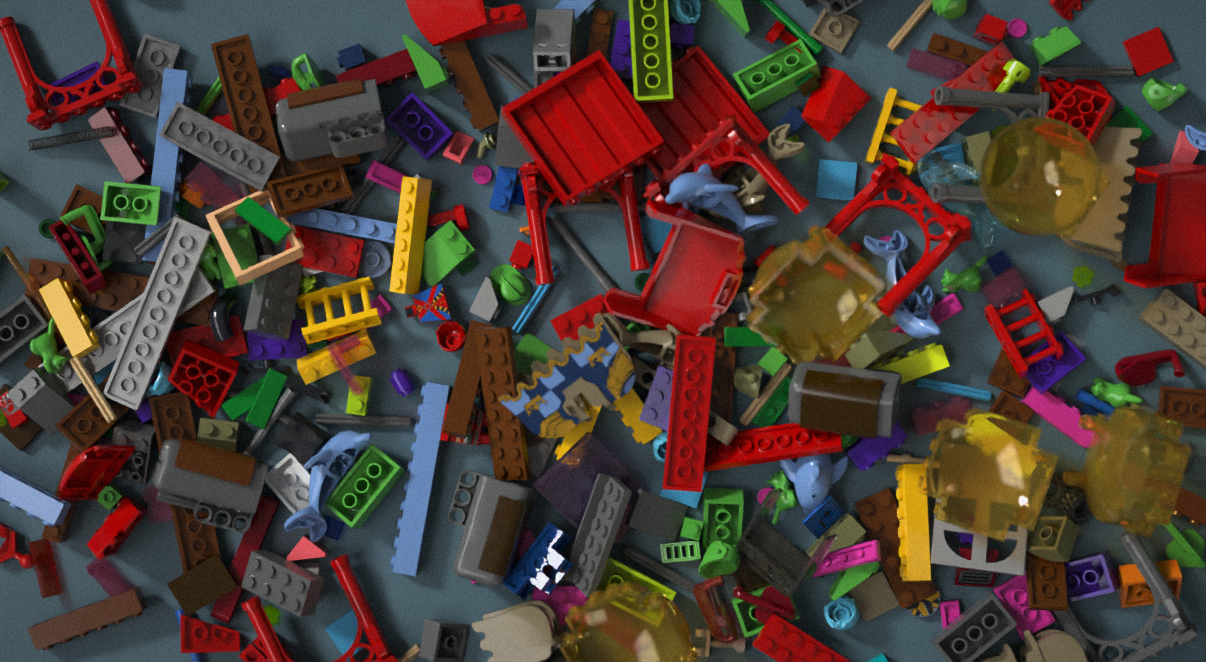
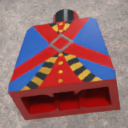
(430, 305)

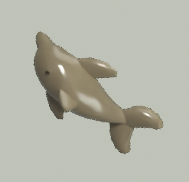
(751, 184)
(655, 342)

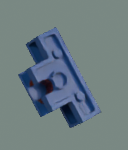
(541, 564)

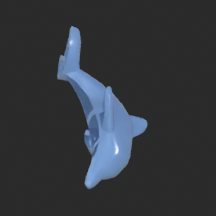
(706, 191)
(915, 311)
(328, 467)
(813, 478)

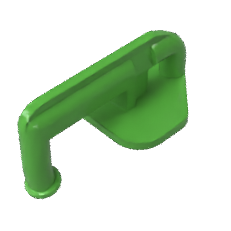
(312, 75)
(97, 230)
(1186, 547)

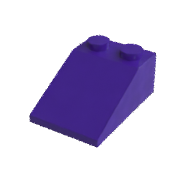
(1090, 576)

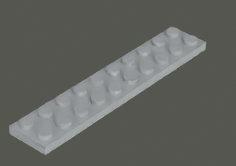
(156, 313)
(113, 333)

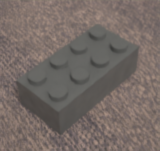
(273, 301)
(19, 325)
(283, 582)
(974, 630)

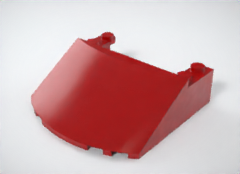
(463, 20)
(1177, 228)
(691, 278)

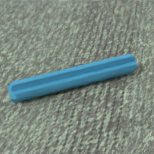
(533, 304)
(953, 389)

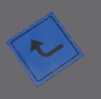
(823, 517)

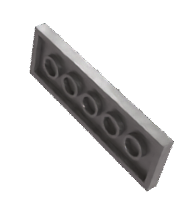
(219, 146)

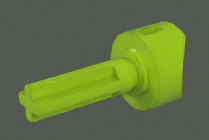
(1015, 72)

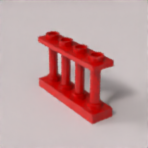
(1013, 348)

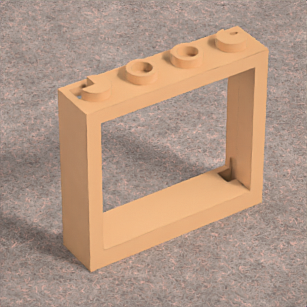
(227, 213)

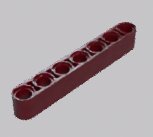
(251, 540)

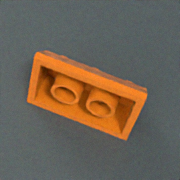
(1135, 590)

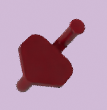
(1141, 368)
(769, 602)

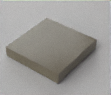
(834, 31)
(874, 596)

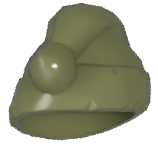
(748, 380)

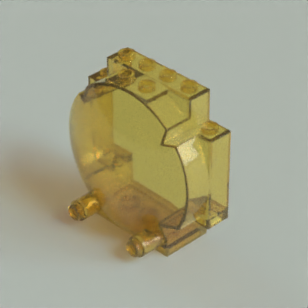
(814, 297)
(1132, 467)
(987, 473)
(627, 626)

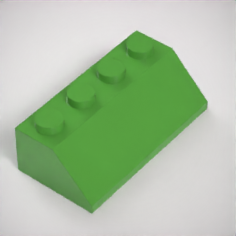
(775, 75)
(364, 486)

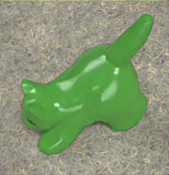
(208, 264)
(967, 279)
(46, 347)
(1115, 394)
(788, 497)

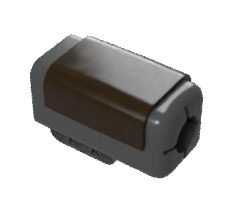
(844, 399)
(493, 526)

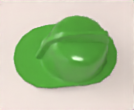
(510, 285)

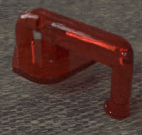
(716, 622)

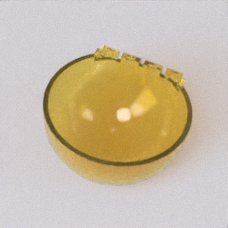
(1040, 178)

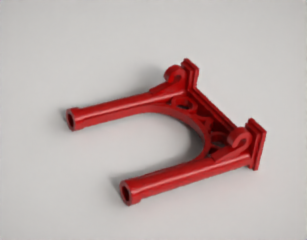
(126, 75)
(756, 159)
(537, 226)
(956, 227)
(360, 606)

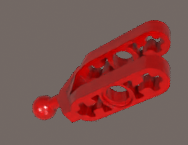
(9, 547)

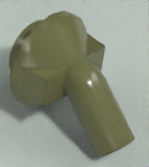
(489, 141)

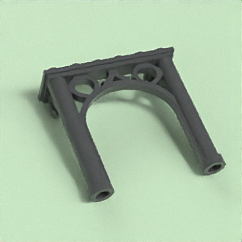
(1032, 105)
(1185, 632)

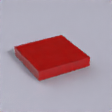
(1147, 51)

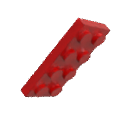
(329, 252)
(203, 336)

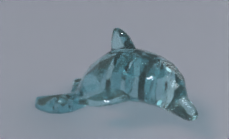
(935, 169)

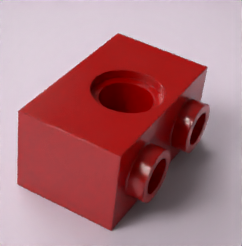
(991, 30)

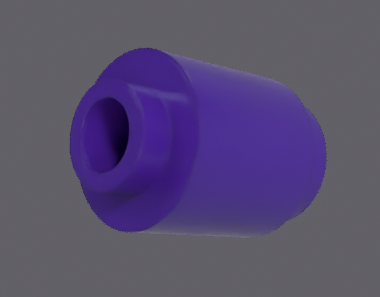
(402, 382)

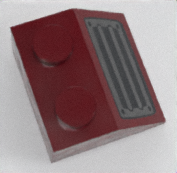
(972, 577)

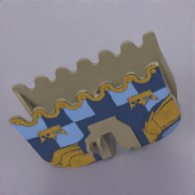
(592, 365)

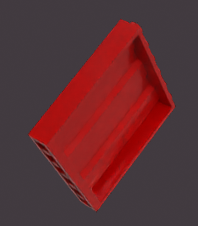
(698, 105)
(583, 129)

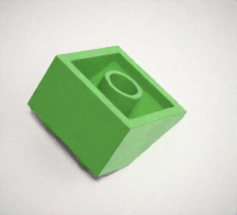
(1054, 45)

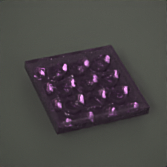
(573, 476)

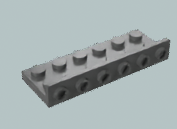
(597, 533)

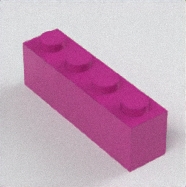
(1058, 414)

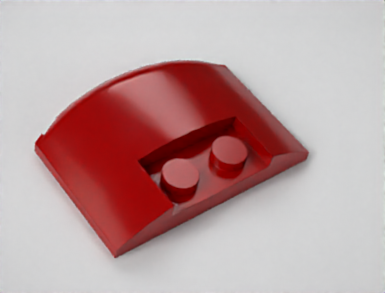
(93, 471)

